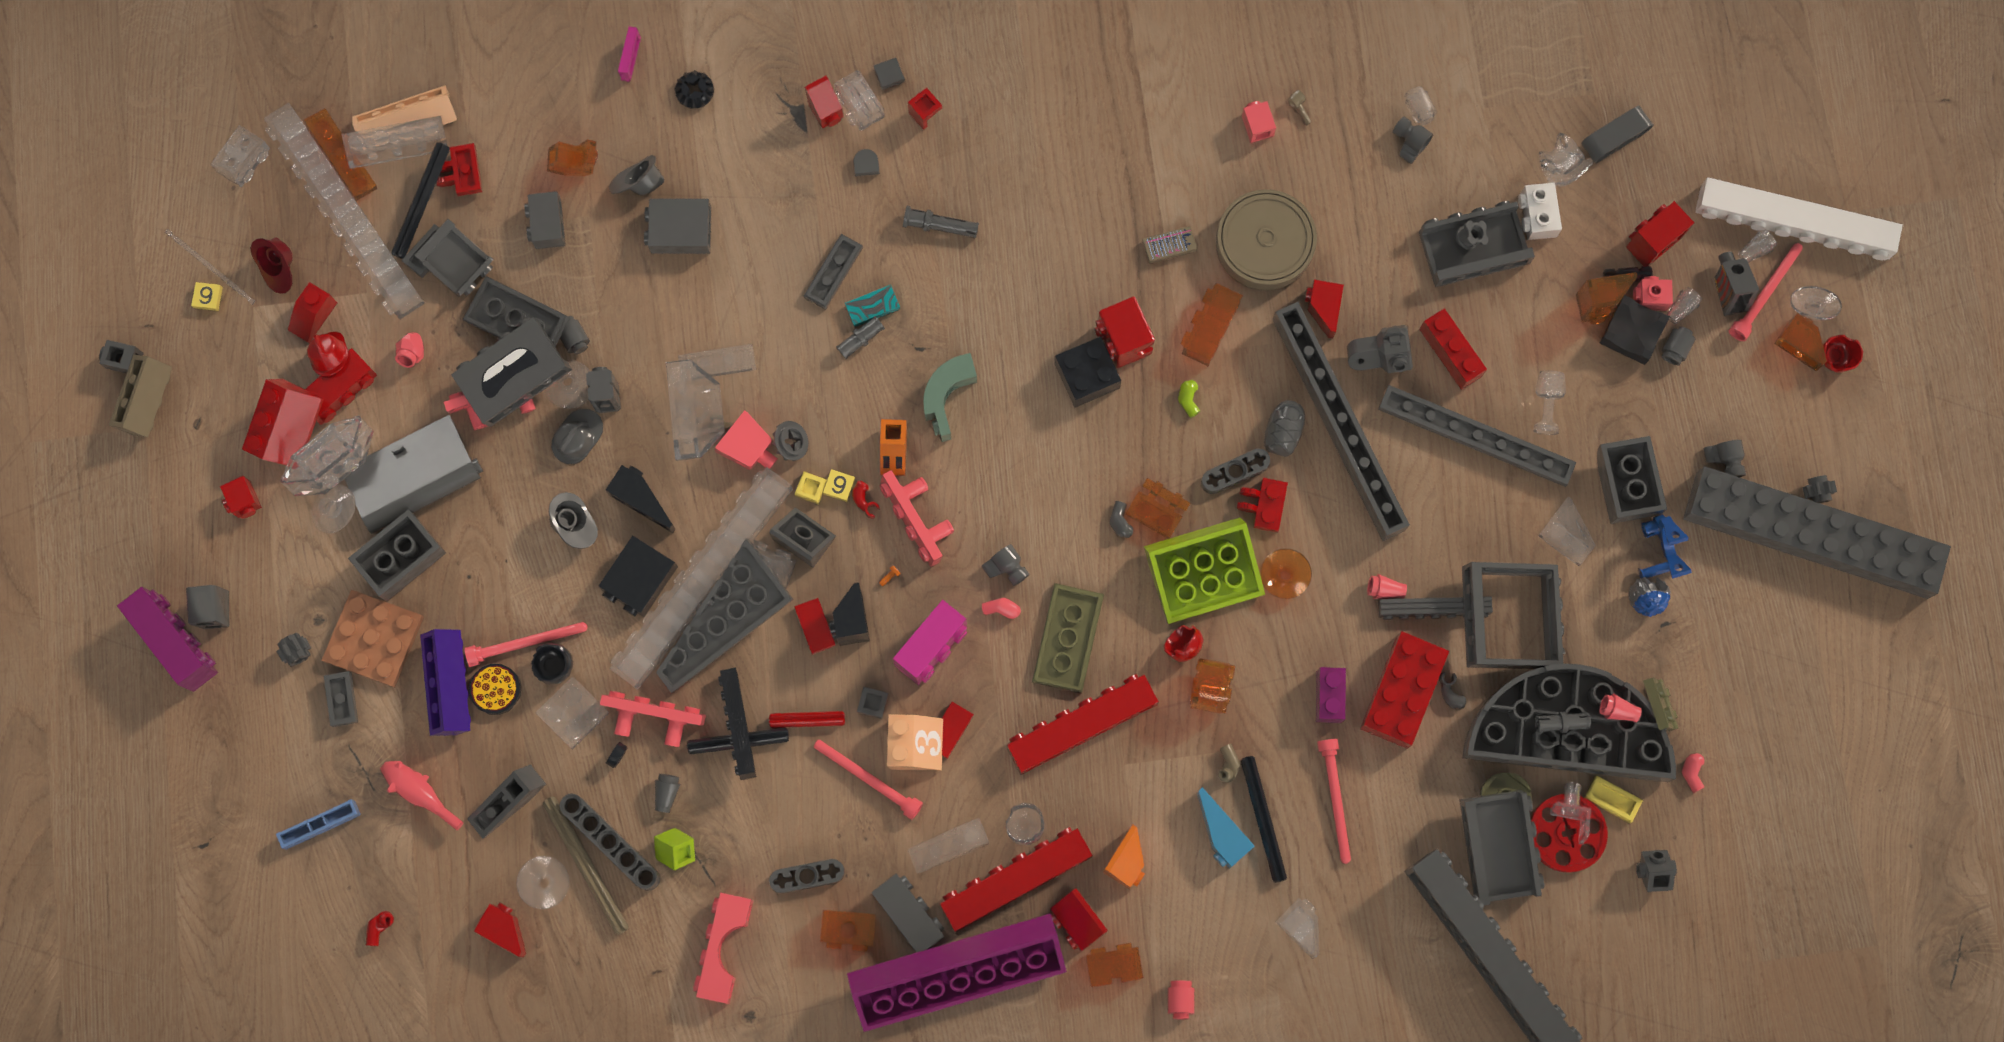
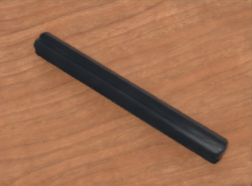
(420, 200)
(1263, 819)

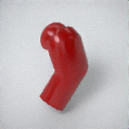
(376, 926)

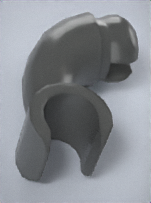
(1451, 698)

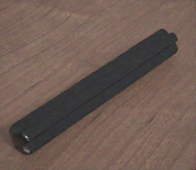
(722, 742)

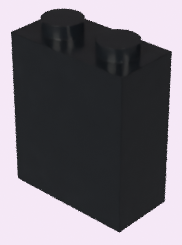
(637, 577)

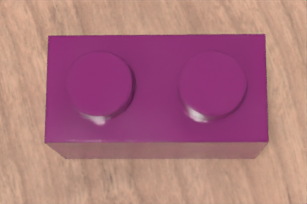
(1330, 695)

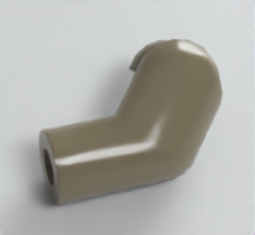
(1231, 765)

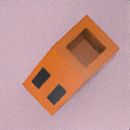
(893, 446)

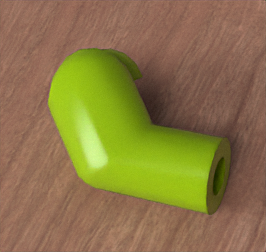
(1186, 396)

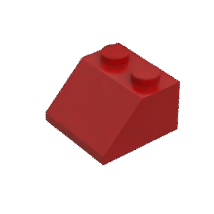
(1077, 920)

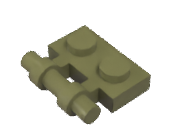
(1660, 704)

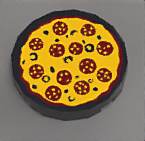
(495, 689)

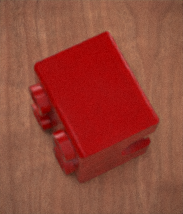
(1125, 332)

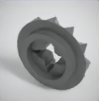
(793, 431)

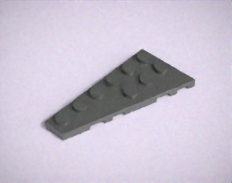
(732, 610)

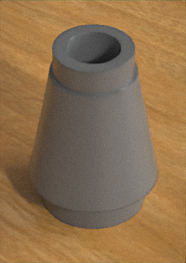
(665, 792)

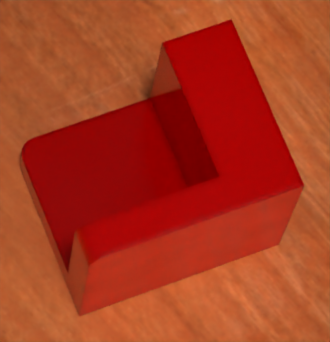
(923, 107)

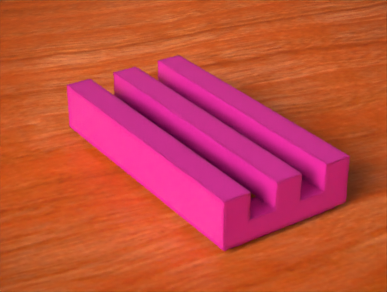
(629, 54)

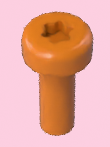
(894, 571)

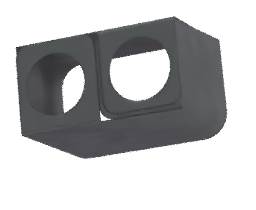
(208, 606)

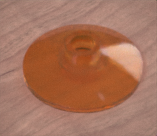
(1291, 562)

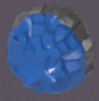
(1649, 597)

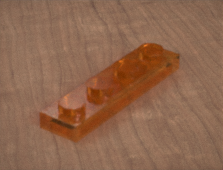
(331, 142)

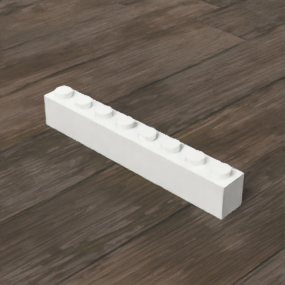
(1798, 219)

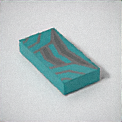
(872, 304)

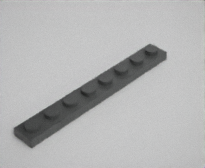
(1477, 436)

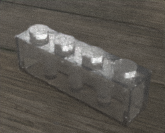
(393, 142)

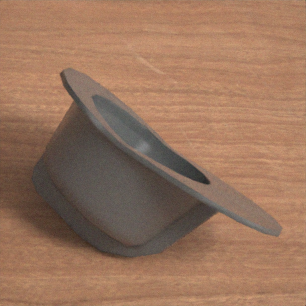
(639, 178)
(577, 436)
(572, 521)

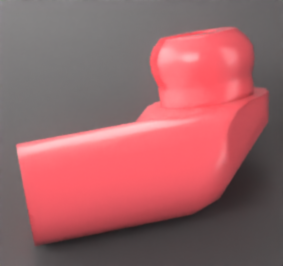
(1002, 606)
(1691, 769)

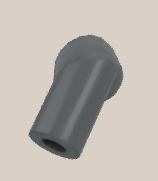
(1118, 521)

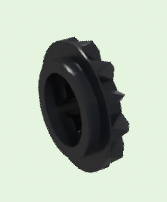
(696, 99)

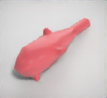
(416, 790)

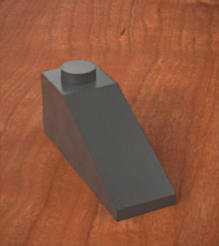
(506, 800)

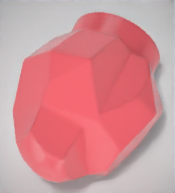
(409, 350)

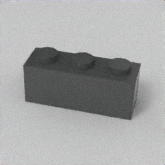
(909, 913)

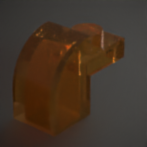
(572, 159)

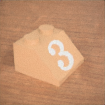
(914, 742)

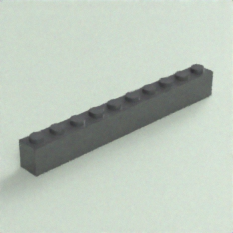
(1340, 421)

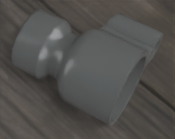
(1415, 139)
(1727, 453)
(1006, 561)

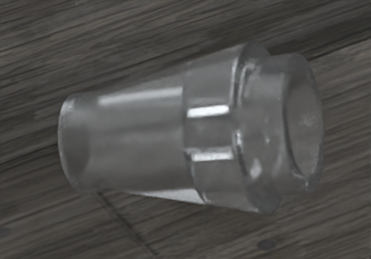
(1758, 246)
(1684, 304)

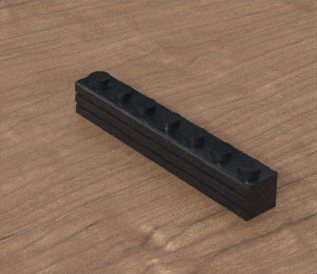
(737, 724)

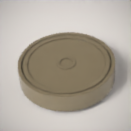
(1266, 239)

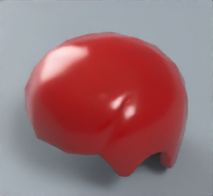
(1842, 353)
(1184, 643)

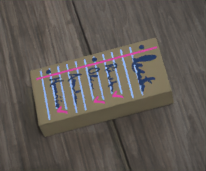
(1169, 245)

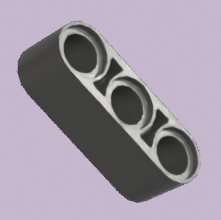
(1617, 134)

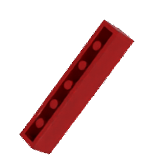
(1082, 724)
(1016, 879)

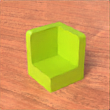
(674, 848)

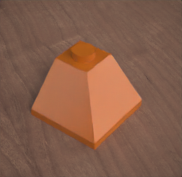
(1127, 861)

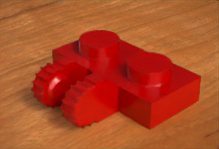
(465, 170)
(1269, 505)

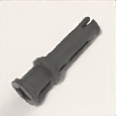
(928, 221)

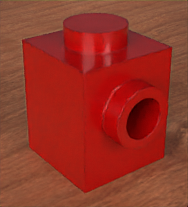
(240, 498)

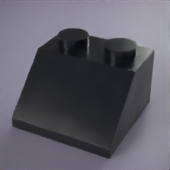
(850, 619)

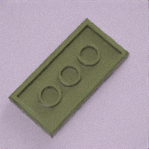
(1068, 638)

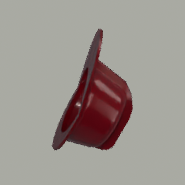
(274, 263)

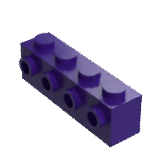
(445, 682)

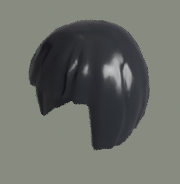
(552, 663)

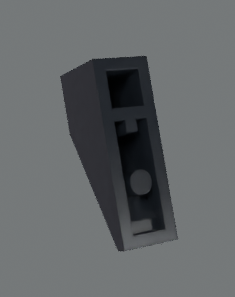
(633, 491)

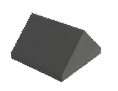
(802, 536)

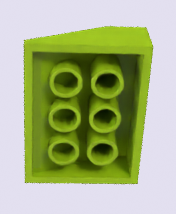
(1204, 570)

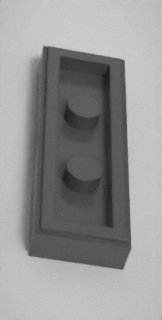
(833, 271)

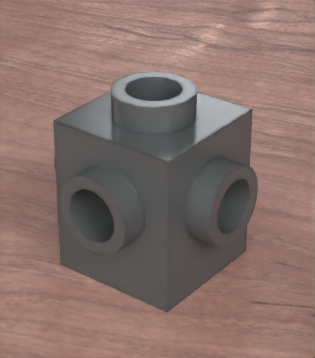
(1656, 870)

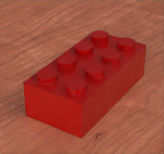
(1404, 690)

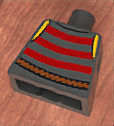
(1735, 284)

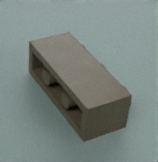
(140, 396)

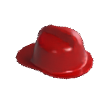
(327, 353)

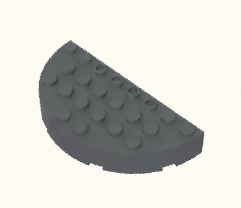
(1620, 748)

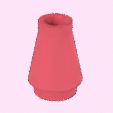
(1385, 588)
(1619, 709)

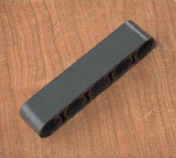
(598, 836)

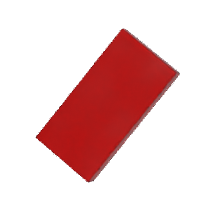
(815, 626)
(954, 724)

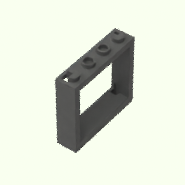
(1474, 613)

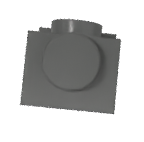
(113, 351)

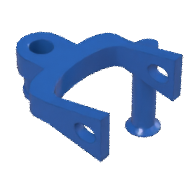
(1665, 529)

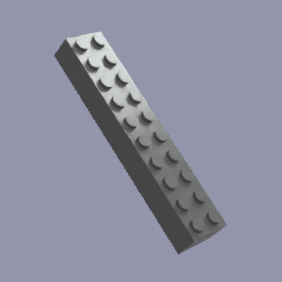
(1817, 532)
(1489, 951)

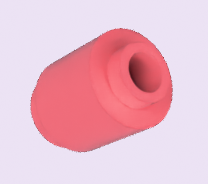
(1181, 999)

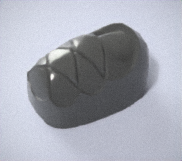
(1284, 428)

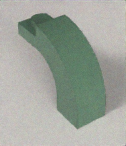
(947, 378)

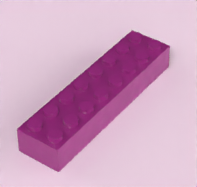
(956, 972)

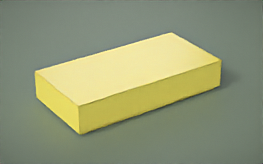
(1613, 799)

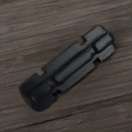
(1643, 272)

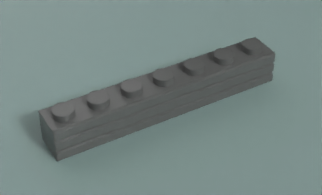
(1426, 607)

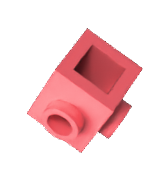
(1654, 293)

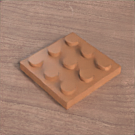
(372, 638)

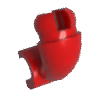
(859, 495)

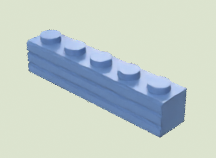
(318, 824)

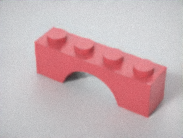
(730, 914)

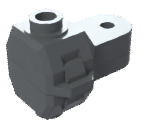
(1386, 351)

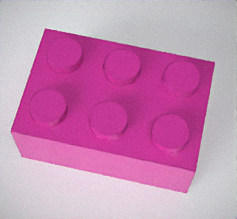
(931, 643)

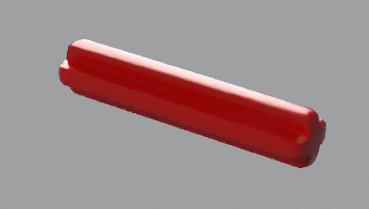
(807, 719)

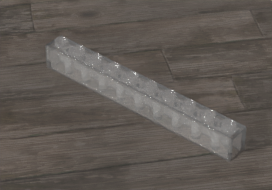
(344, 211)
(692, 586)

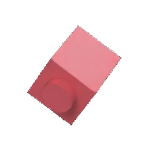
(1258, 121)

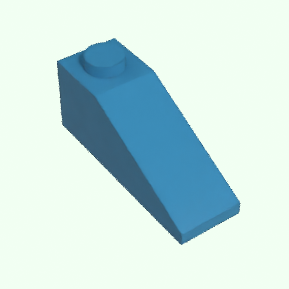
(1224, 835)

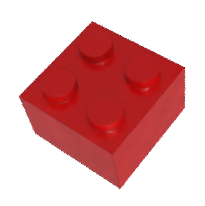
(1659, 233)

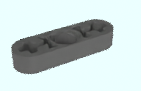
(1249, 457)
(815, 883)

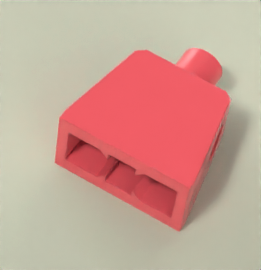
(746, 444)

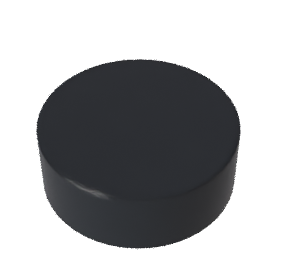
(616, 755)

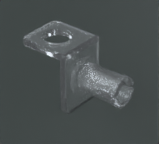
(1572, 810)

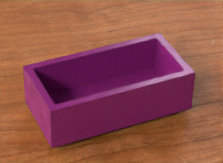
(168, 639)

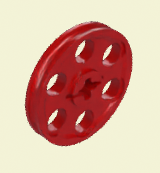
(1559, 843)

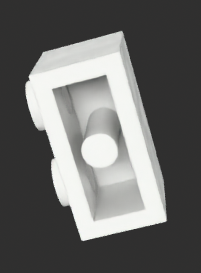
(1540, 211)

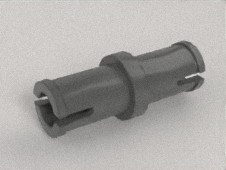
(860, 337)
(1563, 722)

